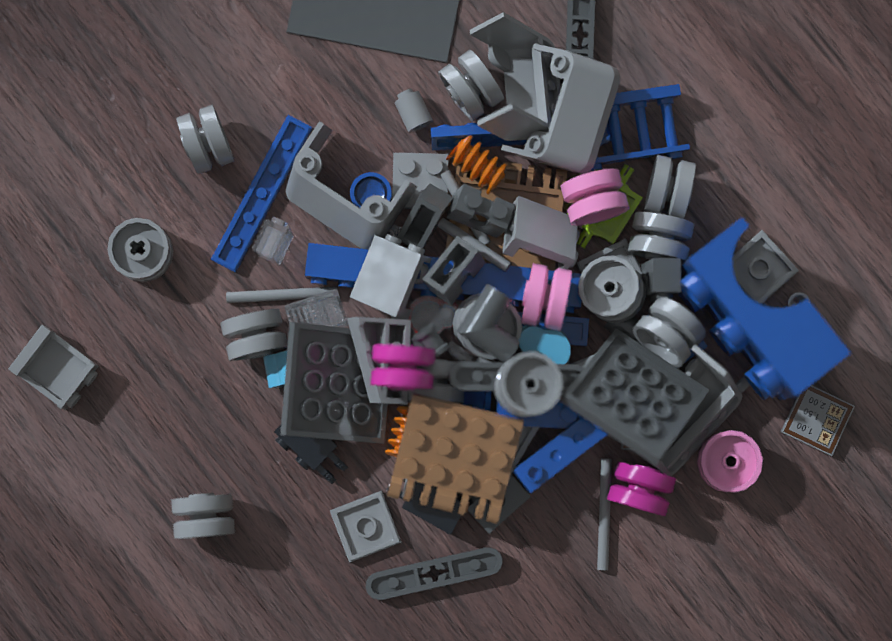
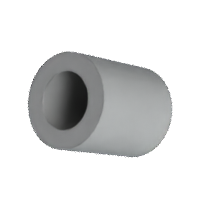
(413, 110)

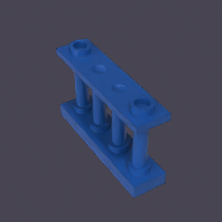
(638, 102)
(558, 454)

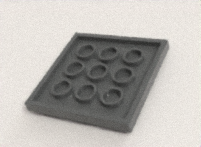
(327, 389)
(635, 396)

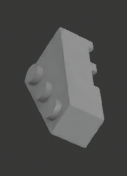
(378, 331)

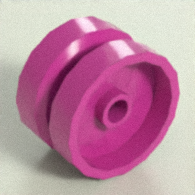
(402, 367)
(642, 485)

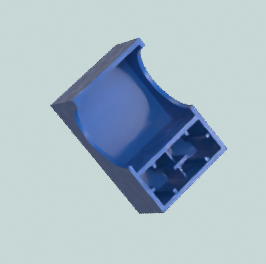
(783, 345)

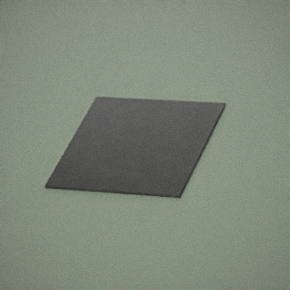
(392, 26)

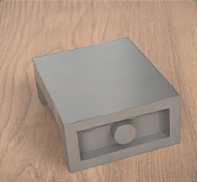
(541, 232)
(389, 275)
(54, 368)

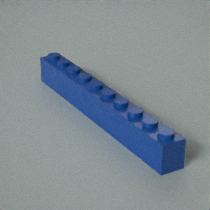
(344, 265)

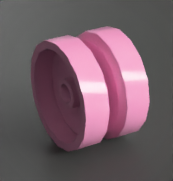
(594, 197)
(547, 297)
(746, 461)

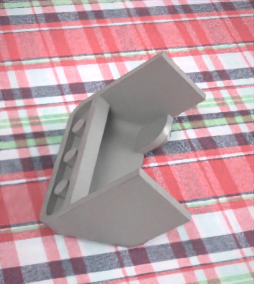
(529, 82)
(578, 115)
(333, 210)
(710, 414)

